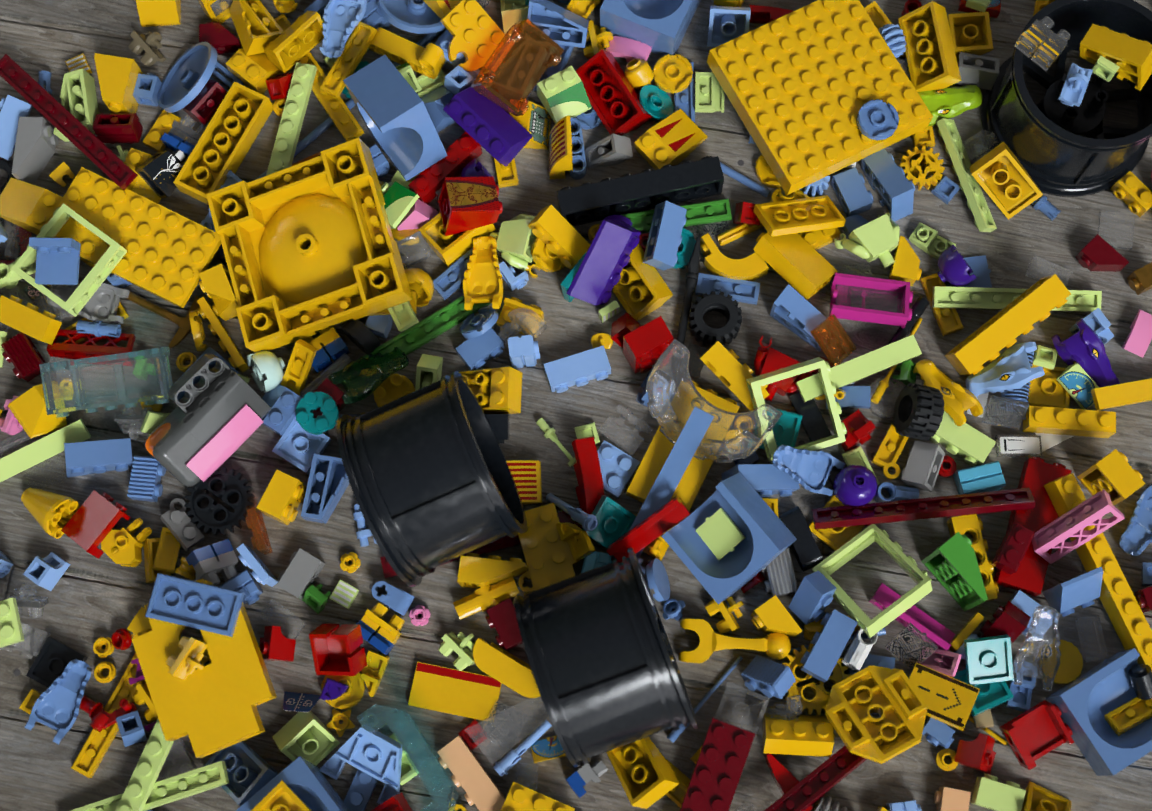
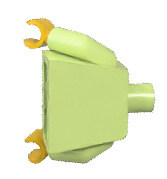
(515, 243)

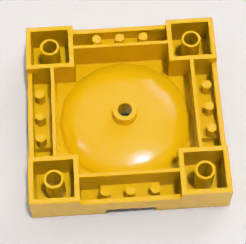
(344, 273)

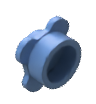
(669, 606)

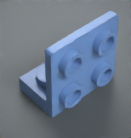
(56, 260)

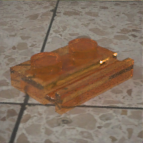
(833, 340)
(260, 537)

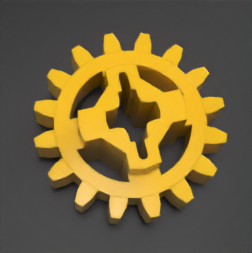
(929, 164)

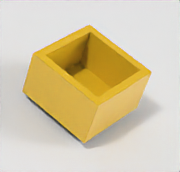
(282, 498)

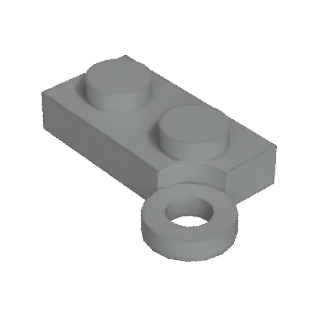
(180, 525)

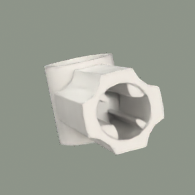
(858, 651)

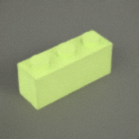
(963, 441)

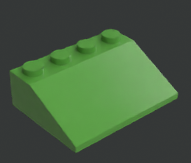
(958, 571)

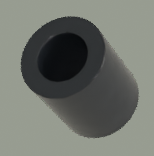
(1141, 679)

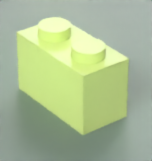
(997, 795)

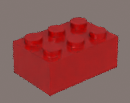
(646, 344)

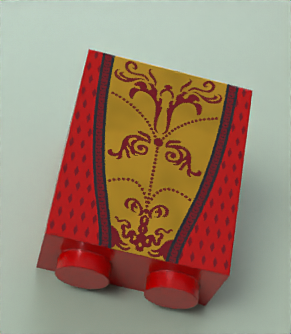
(468, 203)

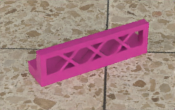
(935, 631)

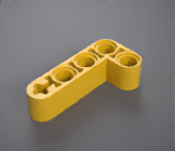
(423, 60)

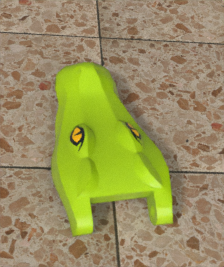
(951, 101)

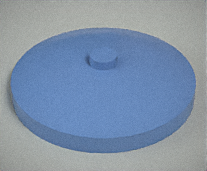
(410, 16)
(187, 77)

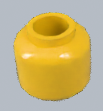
(639, 73)

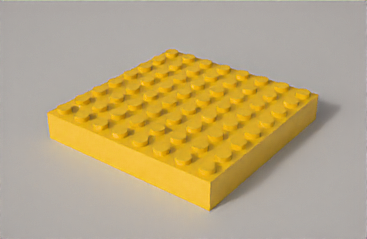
(805, 83)

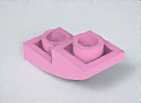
(628, 48)
(1140, 334)

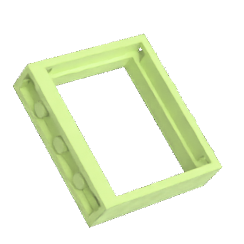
(93, 279)
(754, 385)
(894, 550)

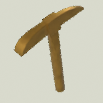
(183, 323)

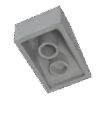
(33, 148)

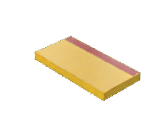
(453, 691)

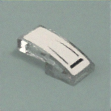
(1018, 446)

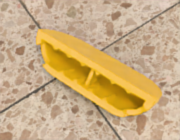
(505, 668)

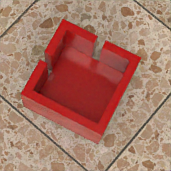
(338, 649)

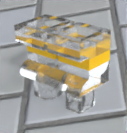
(1043, 42)

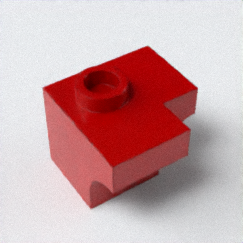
(857, 429)
(276, 646)
(977, 753)

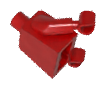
(772, 360)

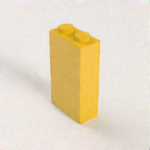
(795, 262)

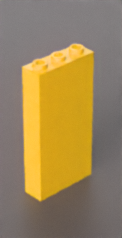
(659, 451)

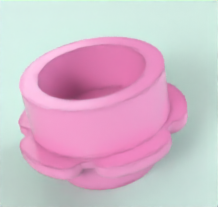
(419, 609)

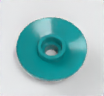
(656, 102)

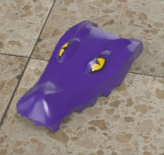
(1089, 352)

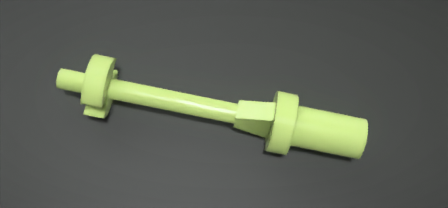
(550, 433)

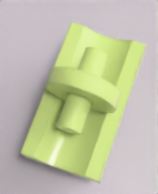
(461, 645)

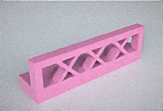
(1072, 525)

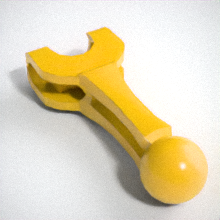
(774, 645)

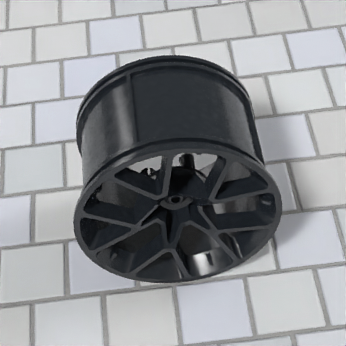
(1048, 133)
(430, 477)
(602, 660)

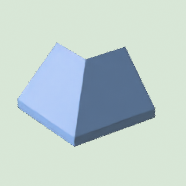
(435, 103)

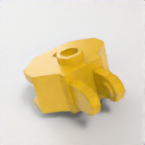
(124, 546)

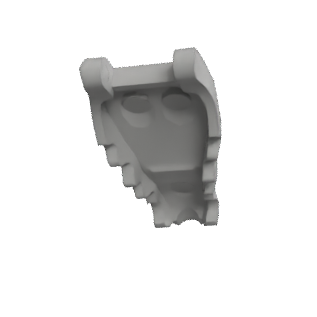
(100, 307)

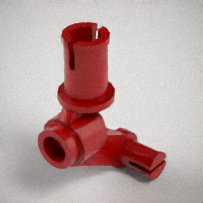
(102, 719)

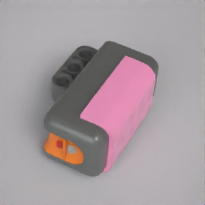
(207, 423)

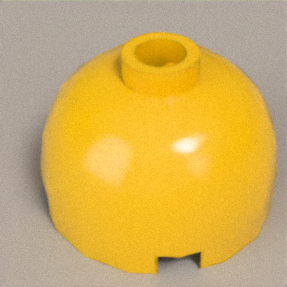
(421, 283)

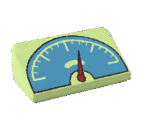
(1078, 385)

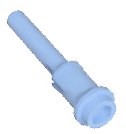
(587, 521)
(513, 756)

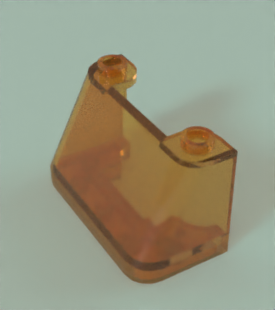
(517, 66)

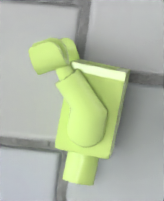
(873, 240)

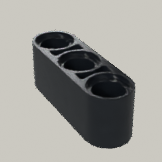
(804, 547)

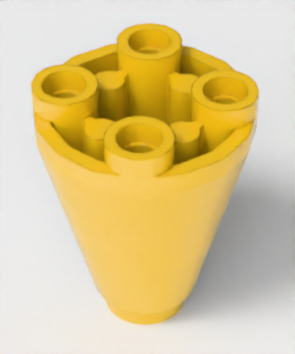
(49, 509)

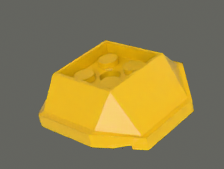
(880, 692)

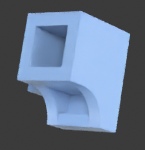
(1098, 323)
(46, 570)

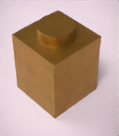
(1141, 279)

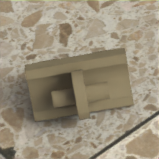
(148, 44)

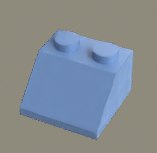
(283, 408)

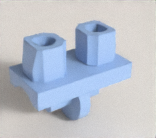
(1075, 85)

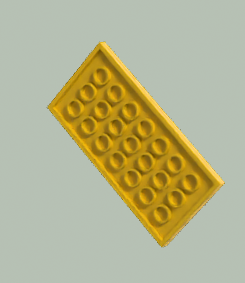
(161, 245)

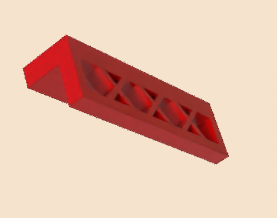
(71, 350)
(649, 529)

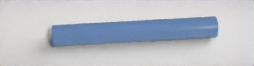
(744, 180)

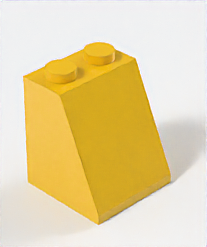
(117, 82)

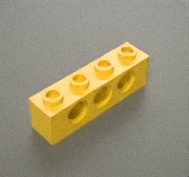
(974, 526)

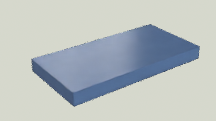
(194, 604)

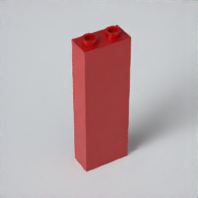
(1033, 567)

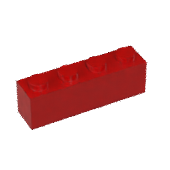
(432, 178)

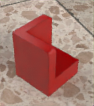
(279, 86)
(745, 214)
(623, 326)

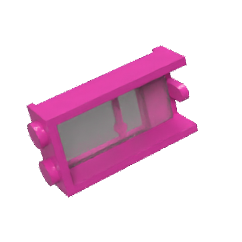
(871, 299)

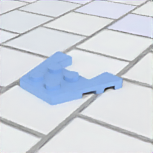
(373, 755)

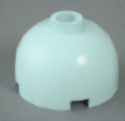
(266, 369)

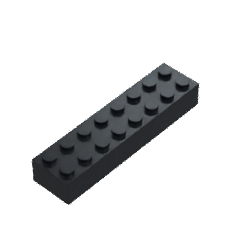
(641, 191)

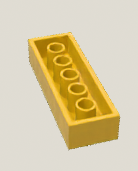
(224, 142)
(1007, 325)

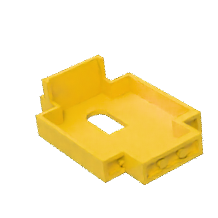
(213, 703)

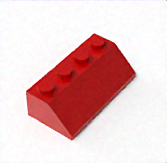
(612, 94)

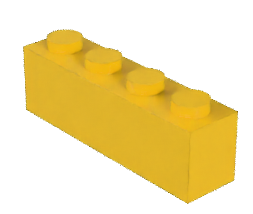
(1070, 422)

